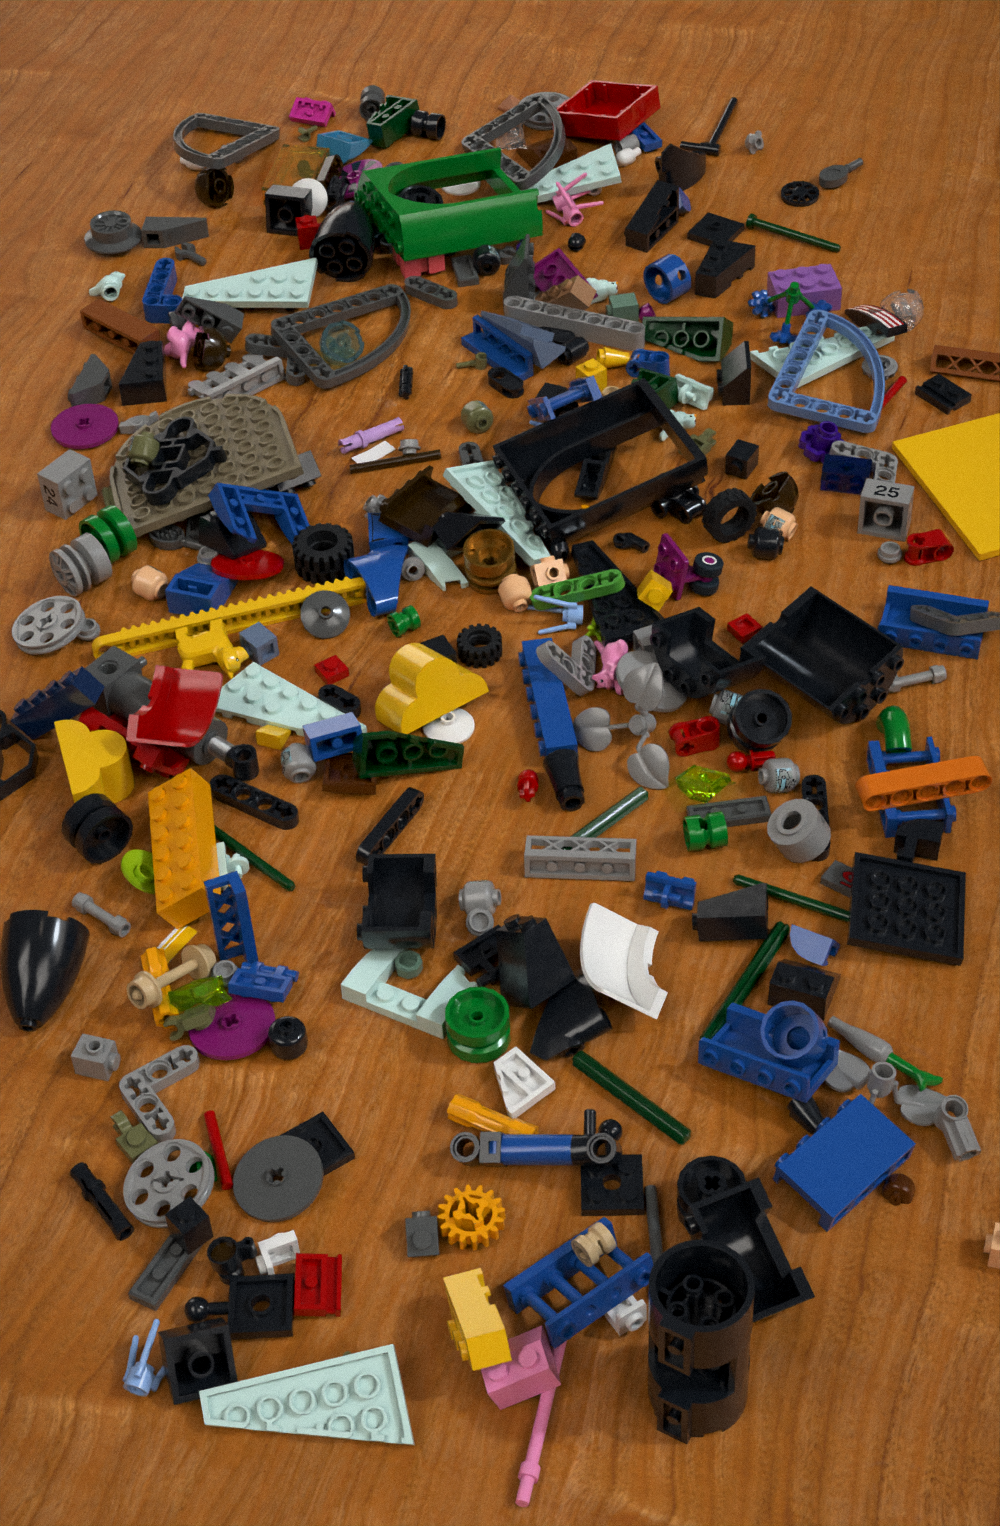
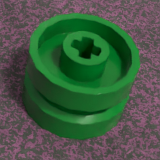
(112, 532)
(477, 1024)

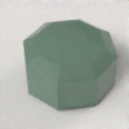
(408, 964)

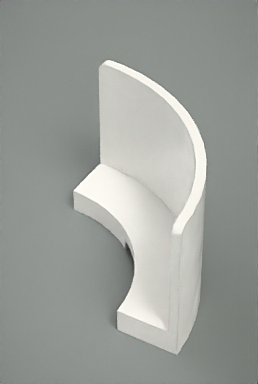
(617, 960)

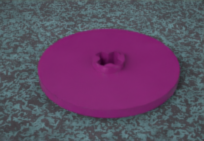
(84, 426)
(236, 1030)

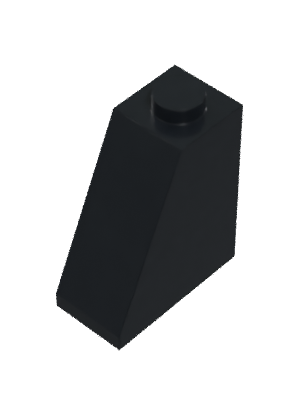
(733, 915)

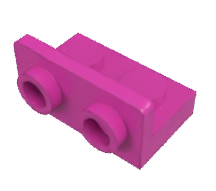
(311, 111)

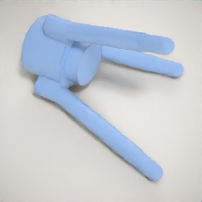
(571, 613)
(139, 1376)

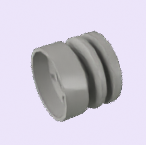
(80, 564)

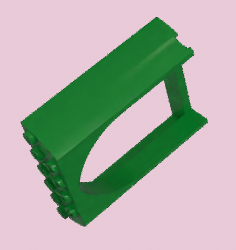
(430, 229)

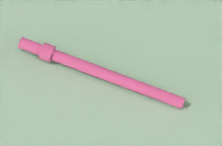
(530, 1469)

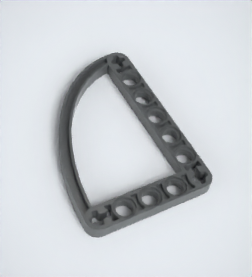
(255, 137)
(521, 177)
(322, 375)

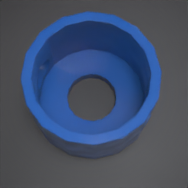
(671, 285)
(781, 1022)

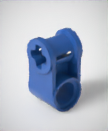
(652, 360)

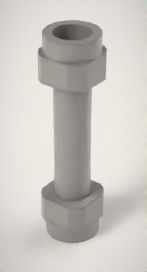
(935, 675)
(85, 904)

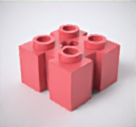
(415, 267)

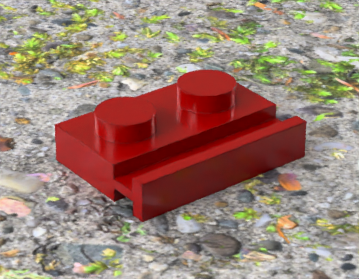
(317, 1285)

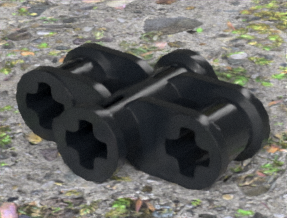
(682, 506)

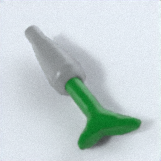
(881, 1051)

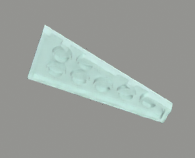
(600, 170)
(271, 287)
(828, 356)
(489, 495)
(271, 700)
(333, 1398)

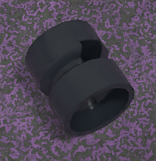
(430, 125)

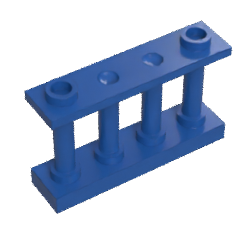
(580, 390)
(892, 818)
(561, 1265)

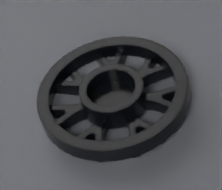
(799, 194)

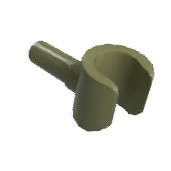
(306, 133)
(479, 363)

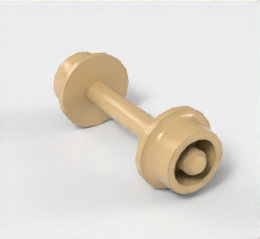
(146, 990)

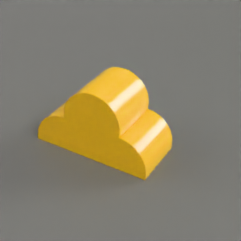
(424, 688)
(95, 761)

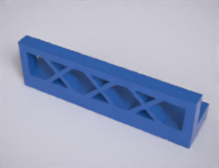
(498, 353)
(242, 930)

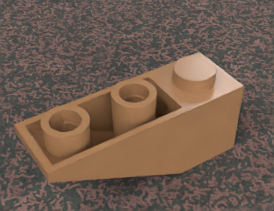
(571, 293)

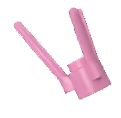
(560, 202)
(570, 213)

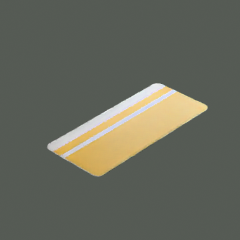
(176, 941)

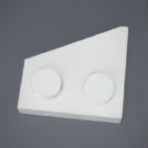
(521, 1082)

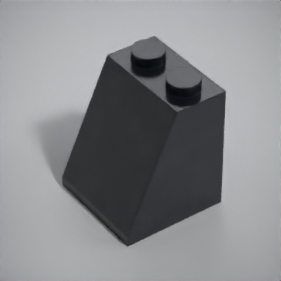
(530, 961)

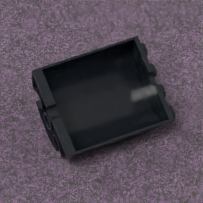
(829, 657)

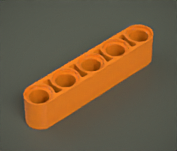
(923, 783)

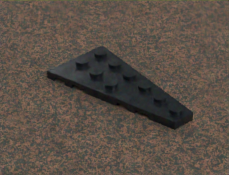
(615, 613)

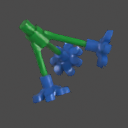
(763, 305)

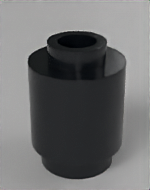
(575, 350)

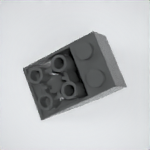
(520, 272)

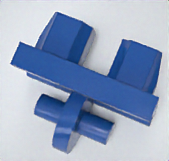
(670, 890)

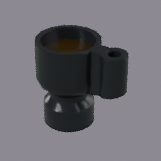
(227, 1256)

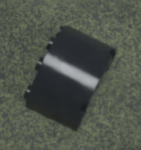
(694, 661)
(400, 902)
(741, 1222)

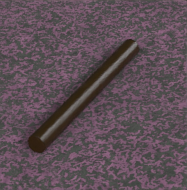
(395, 461)

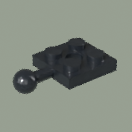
(622, 1201)
(243, 1295)

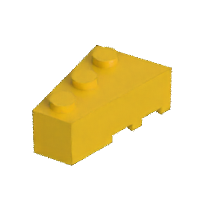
(474, 1322)

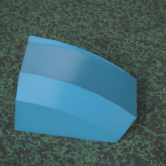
(344, 144)

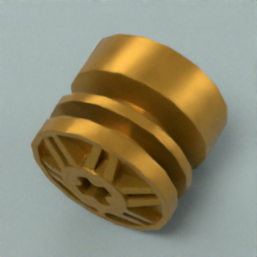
(488, 559)

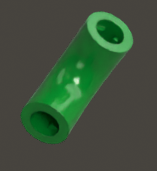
(896, 729)

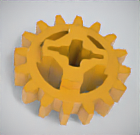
(471, 1216)

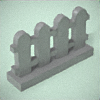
(244, 381)

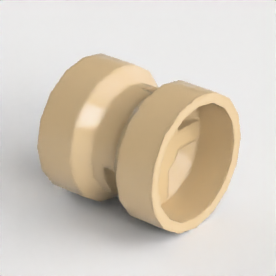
(593, 1244)

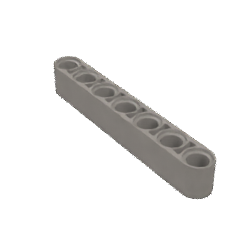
(586, 324)

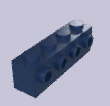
(57, 702)

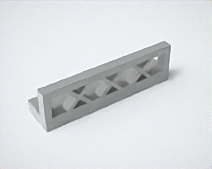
(580, 861)

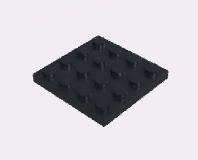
(907, 909)

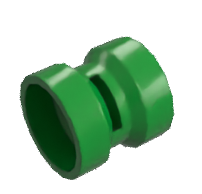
(403, 621)

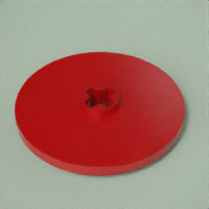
(248, 567)

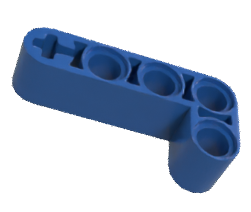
(158, 293)

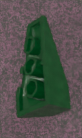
(695, 337)
(400, 753)

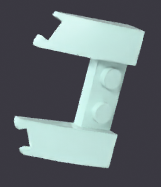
(438, 563)
(368, 988)

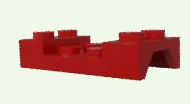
(152, 756)

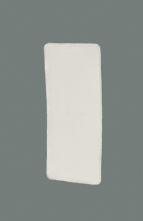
(374, 453)

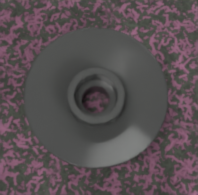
(319, 624)

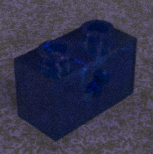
(845, 474)

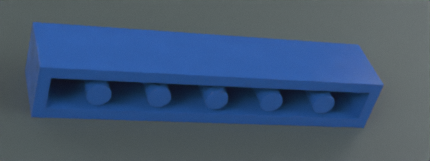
(548, 702)

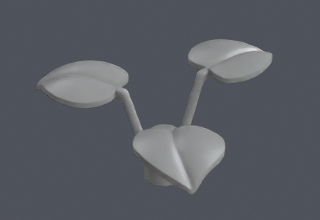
(593, 727)
(854, 1072)

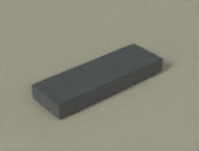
(736, 811)
(161, 1274)

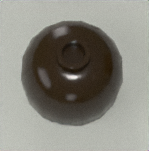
(214, 187)
(210, 348)
(780, 493)

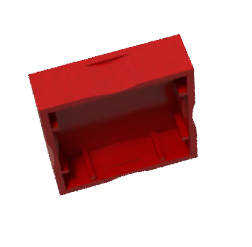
(608, 109)

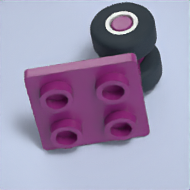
(675, 568)

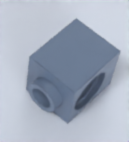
(259, 643)

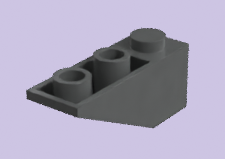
(172, 231)
(212, 314)

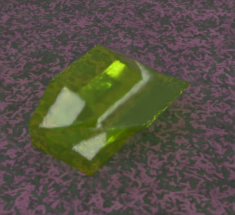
(702, 783)
(202, 990)

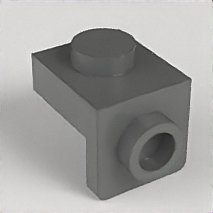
(422, 1234)

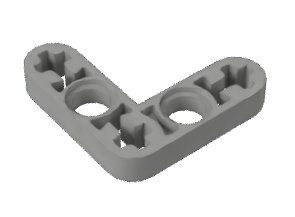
(878, 458)
(573, 670)
(149, 1086)

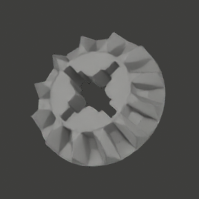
(889, 364)

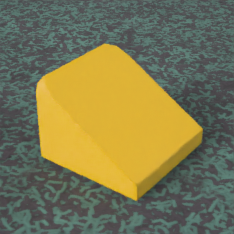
(272, 736)

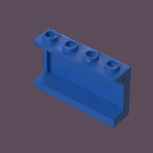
(909, 634)
(741, 1053)
(844, 1159)

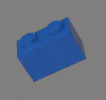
(332, 736)

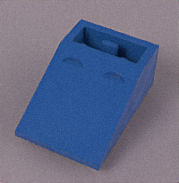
(197, 590)

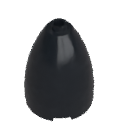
(344, 243)
(39, 964)

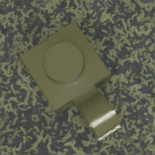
(704, 441)
(195, 1017)
(132, 1140)

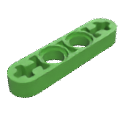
(610, 581)

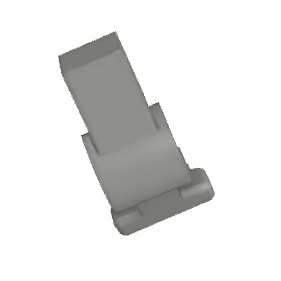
(133, 424)

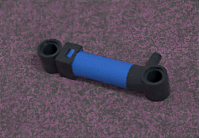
(502, 1149)

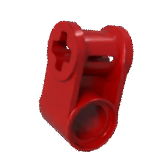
(930, 546)
(697, 736)

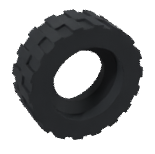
(720, 506)

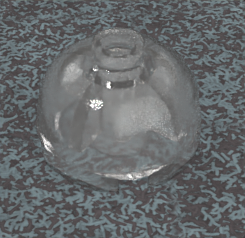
(906, 306)

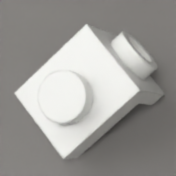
(276, 1251)
(627, 1315)

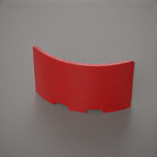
(179, 707)

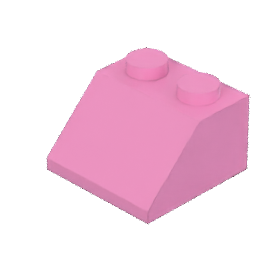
(527, 1374)

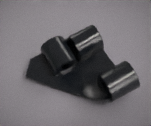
(680, 166)
(569, 1021)

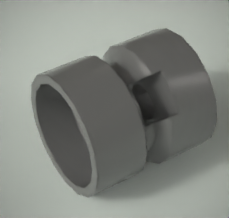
(370, 100)

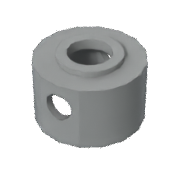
(806, 839)

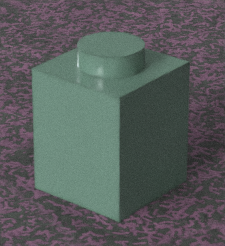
(623, 306)

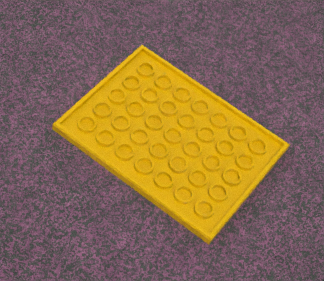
(962, 477)

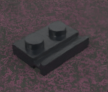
(943, 394)

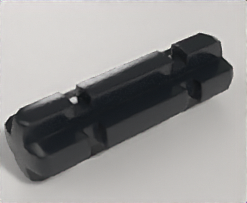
(406, 382)

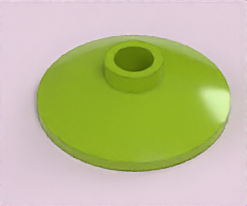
(138, 870)

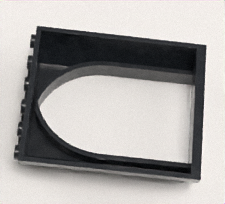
(545, 451)

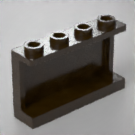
(419, 505)

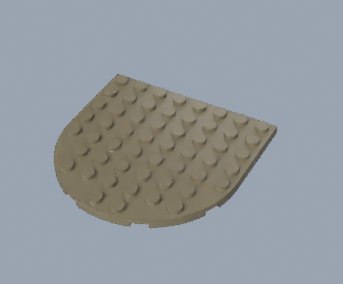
(256, 451)

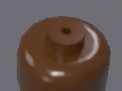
(898, 1189)

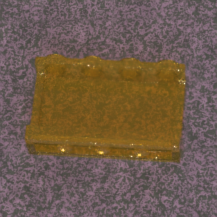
(294, 164)

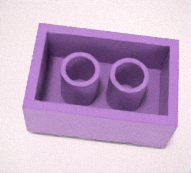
(814, 283)

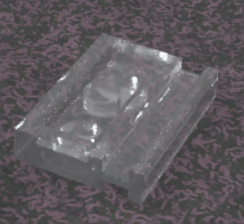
(512, 139)

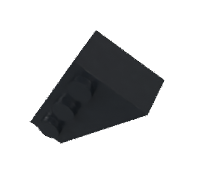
(654, 217)
(722, 265)
(145, 376)

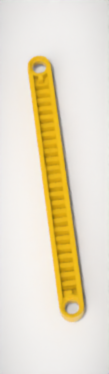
(235, 618)

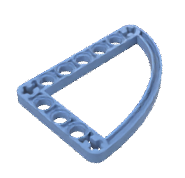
(866, 420)

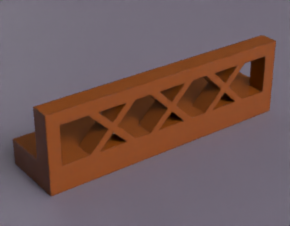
(970, 356)

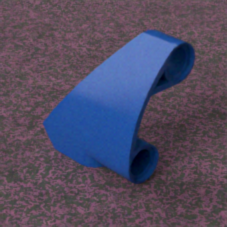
(381, 574)

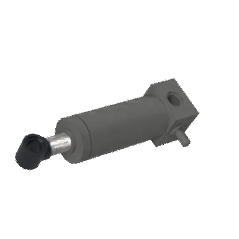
(128, 691)

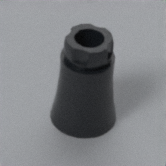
(565, 777)

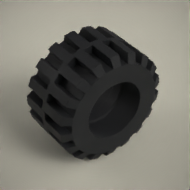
(321, 552)

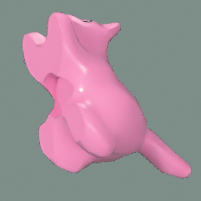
(181, 342)
(610, 657)

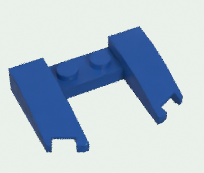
(234, 501)

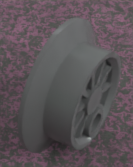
(112, 233)

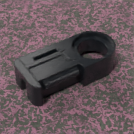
(336, 191)

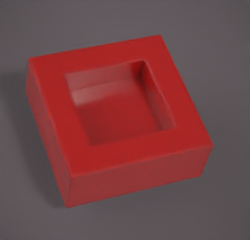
(743, 628)
(331, 670)

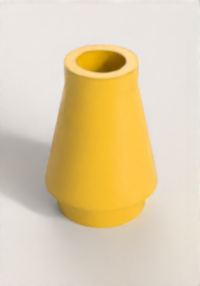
(612, 358)

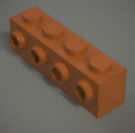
(117, 326)

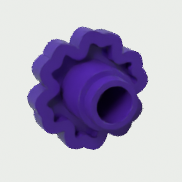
(818, 440)

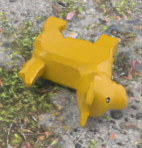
(210, 648)

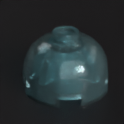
(341, 343)

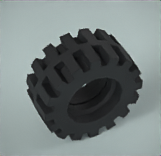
(479, 655)

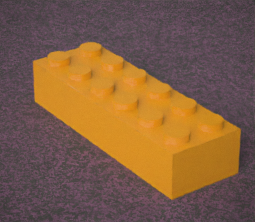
(182, 847)

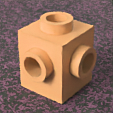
(541, 575)

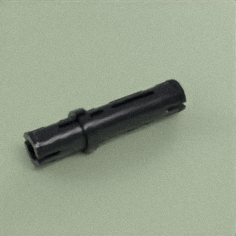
(95, 1192)

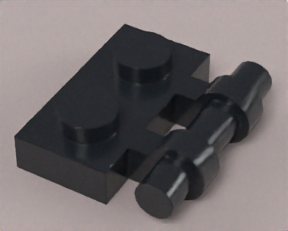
(479, 956)

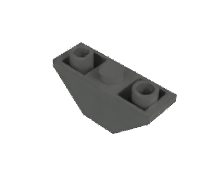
(91, 384)

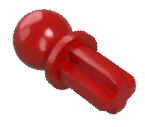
(739, 761)
(527, 784)

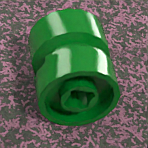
(705, 831)

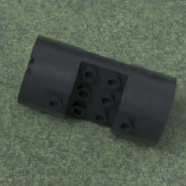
(699, 1338)

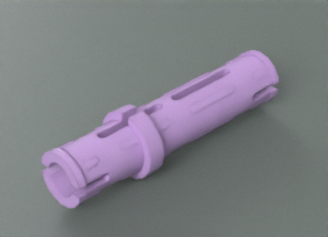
(363, 438)

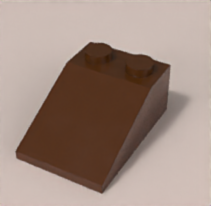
(536, 151)

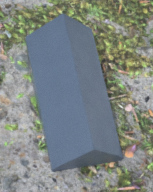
(528, 336)

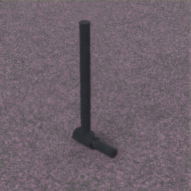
(712, 147)

